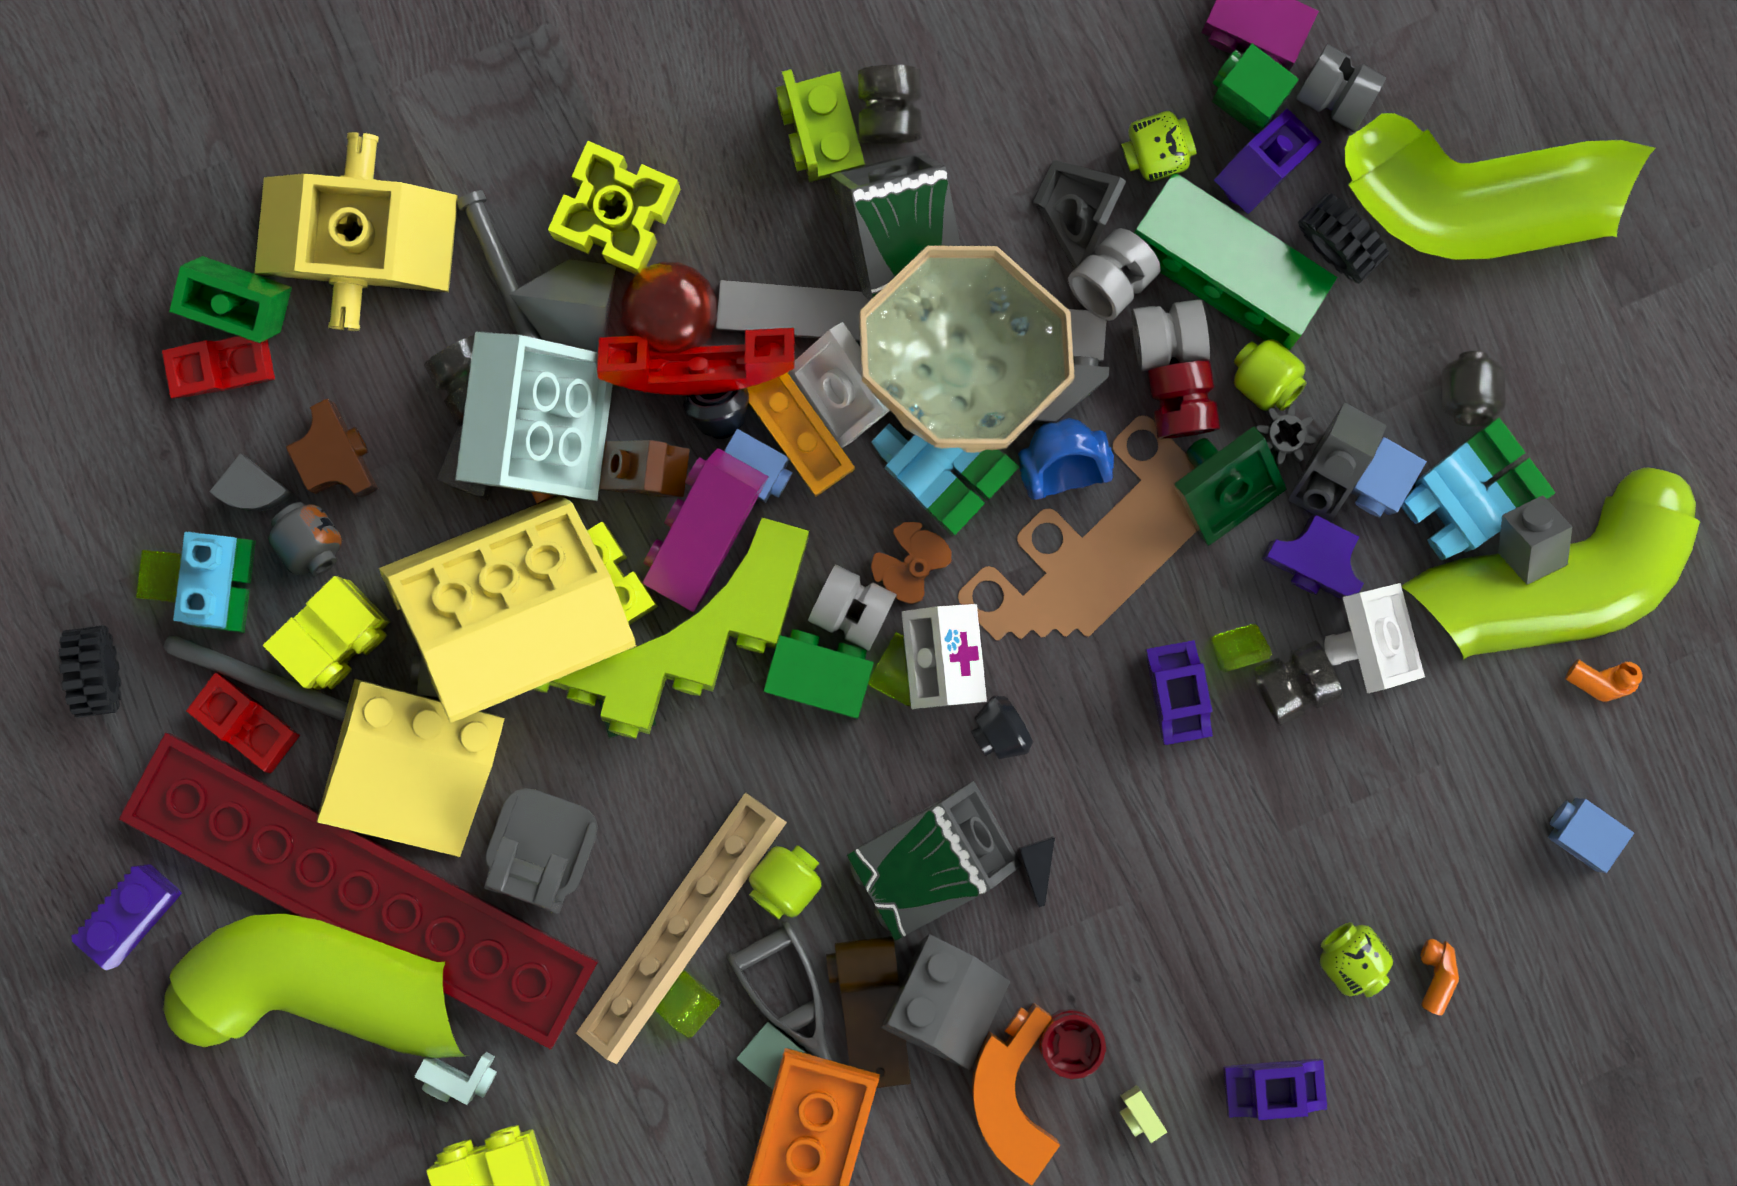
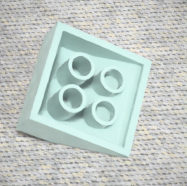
(534, 417)

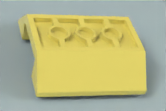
(509, 606)

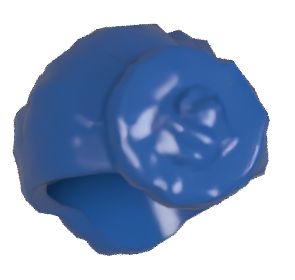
(1065, 458)

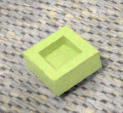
(1140, 1115)

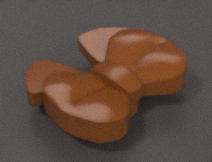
(906, 578)

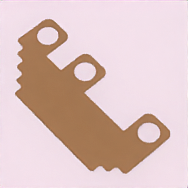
(1100, 571)

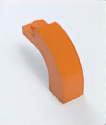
(1007, 1130)

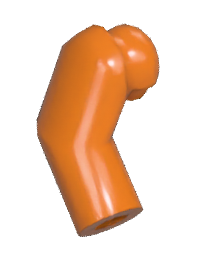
(1607, 684)
(1445, 977)

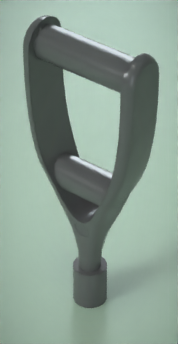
(800, 1017)

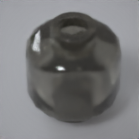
(1473, 389)

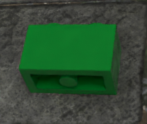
(1252, 87)
(230, 299)
(818, 674)

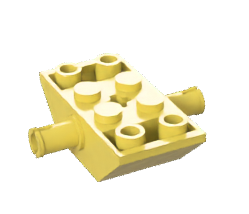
(402, 241)

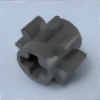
(1285, 421)

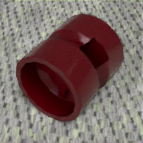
(1183, 399)
(1072, 1044)

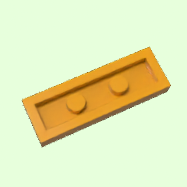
(800, 433)

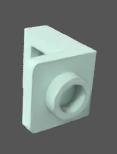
(446, 1081)

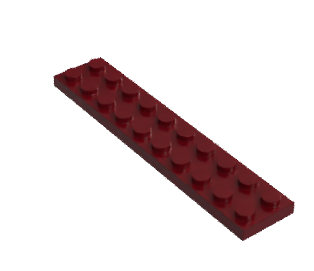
(358, 886)

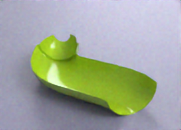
(1493, 203)
(1605, 587)
(314, 974)

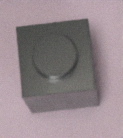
(1535, 539)

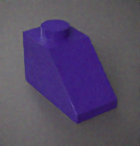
(1266, 161)

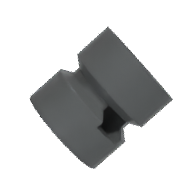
(1341, 87)

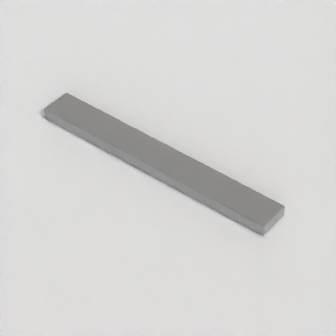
(817, 310)

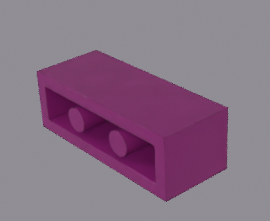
(703, 528)

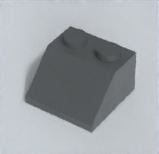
(946, 1002)

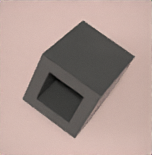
(250, 487)

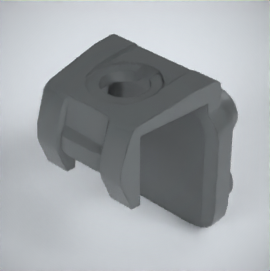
(540, 848)

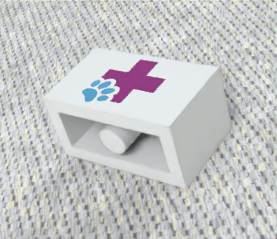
(944, 656)

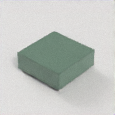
(765, 1053)

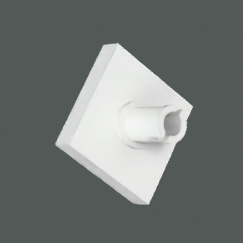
(833, 385)
(1379, 638)

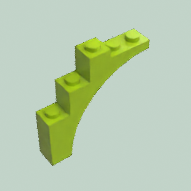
(746, 608)

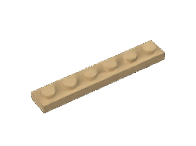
(680, 928)

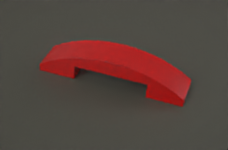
(699, 370)

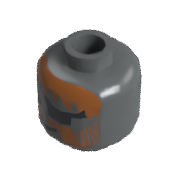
(305, 539)

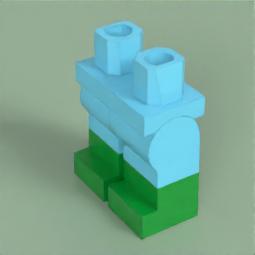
(927, 475)
(1460, 498)
(205, 581)

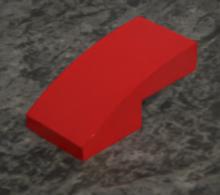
(217, 366)
(243, 723)

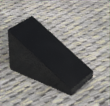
(1037, 862)

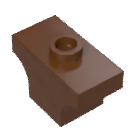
(332, 453)
(644, 468)

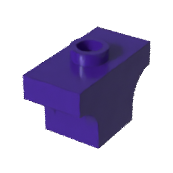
(1318, 558)
(1180, 692)
(1275, 1089)

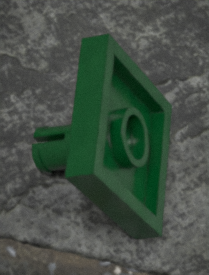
(1228, 483)

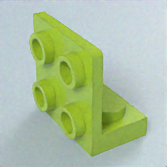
(822, 123)

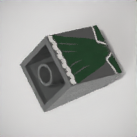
(893, 215)
(934, 861)

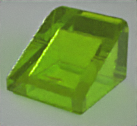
(158, 576)
(1240, 647)
(891, 672)
(687, 1005)

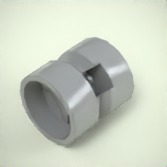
(1115, 273)
(1172, 334)
(836, 599)

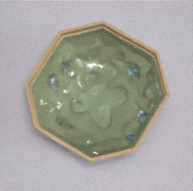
(965, 347)

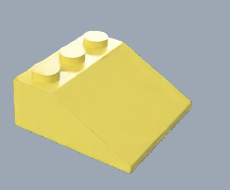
(408, 769)

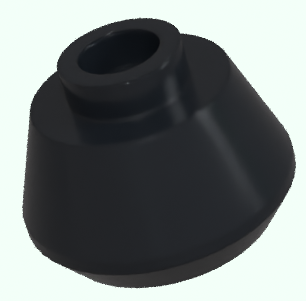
(718, 413)
(1001, 729)

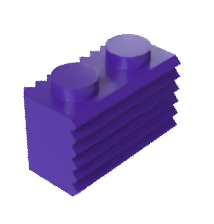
(126, 916)

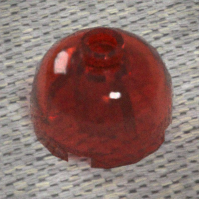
(670, 307)

